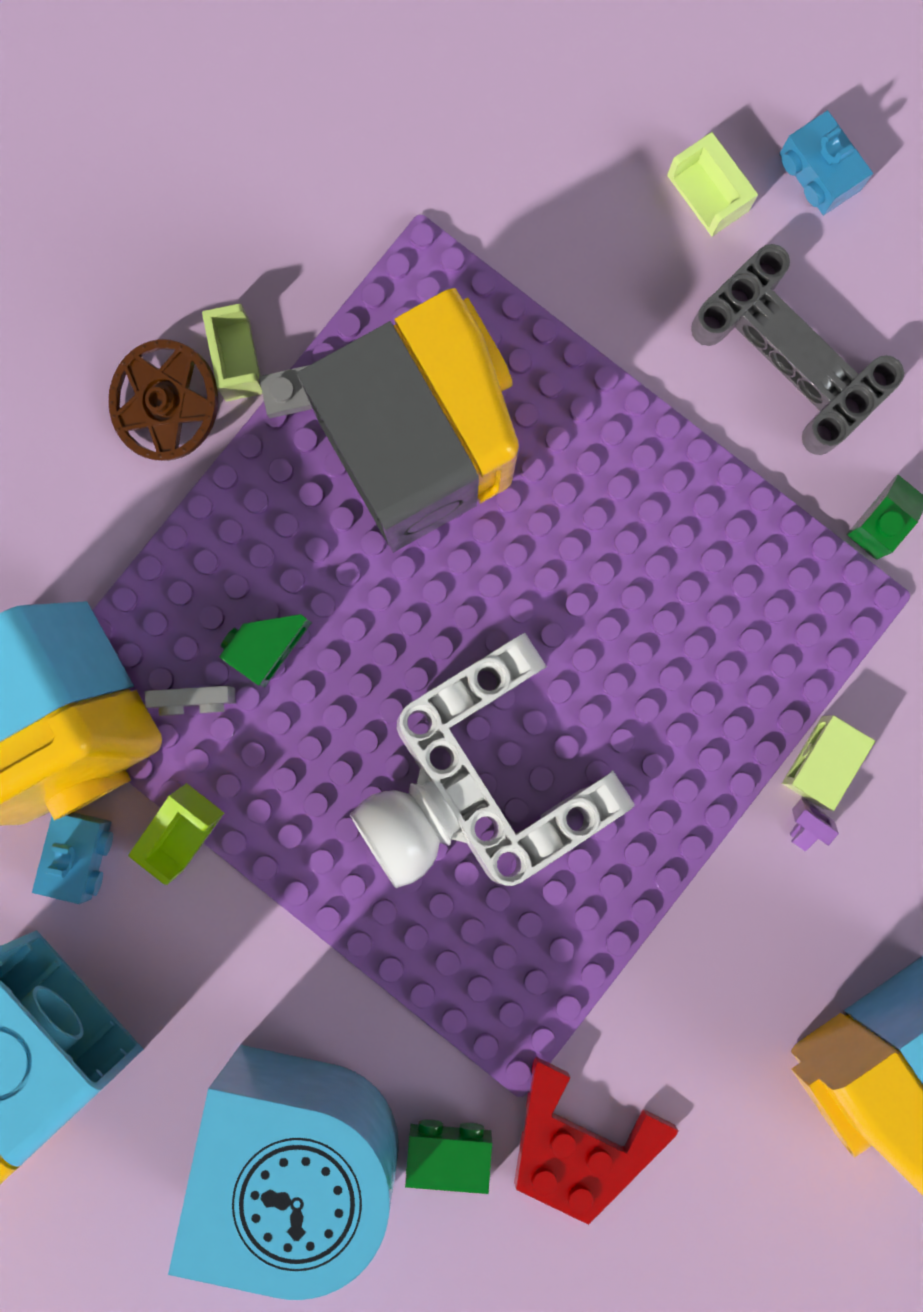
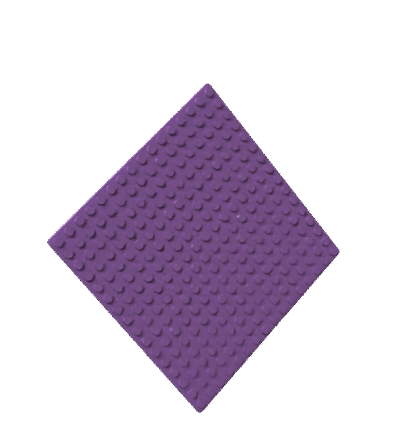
(655, 573)

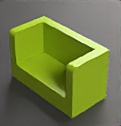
(175, 834)

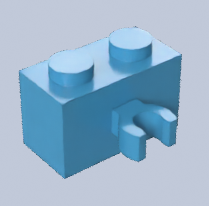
(825, 163)
(73, 858)

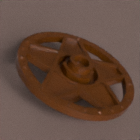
(163, 400)

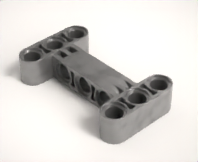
(796, 349)

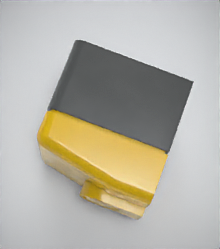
(418, 416)

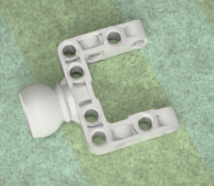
(447, 803)

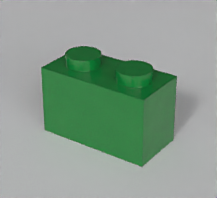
(449, 1157)

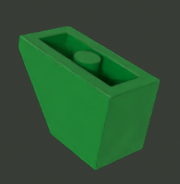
(888, 519)
(263, 646)

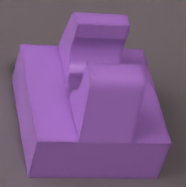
(811, 826)

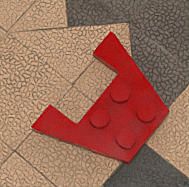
(573, 1165)

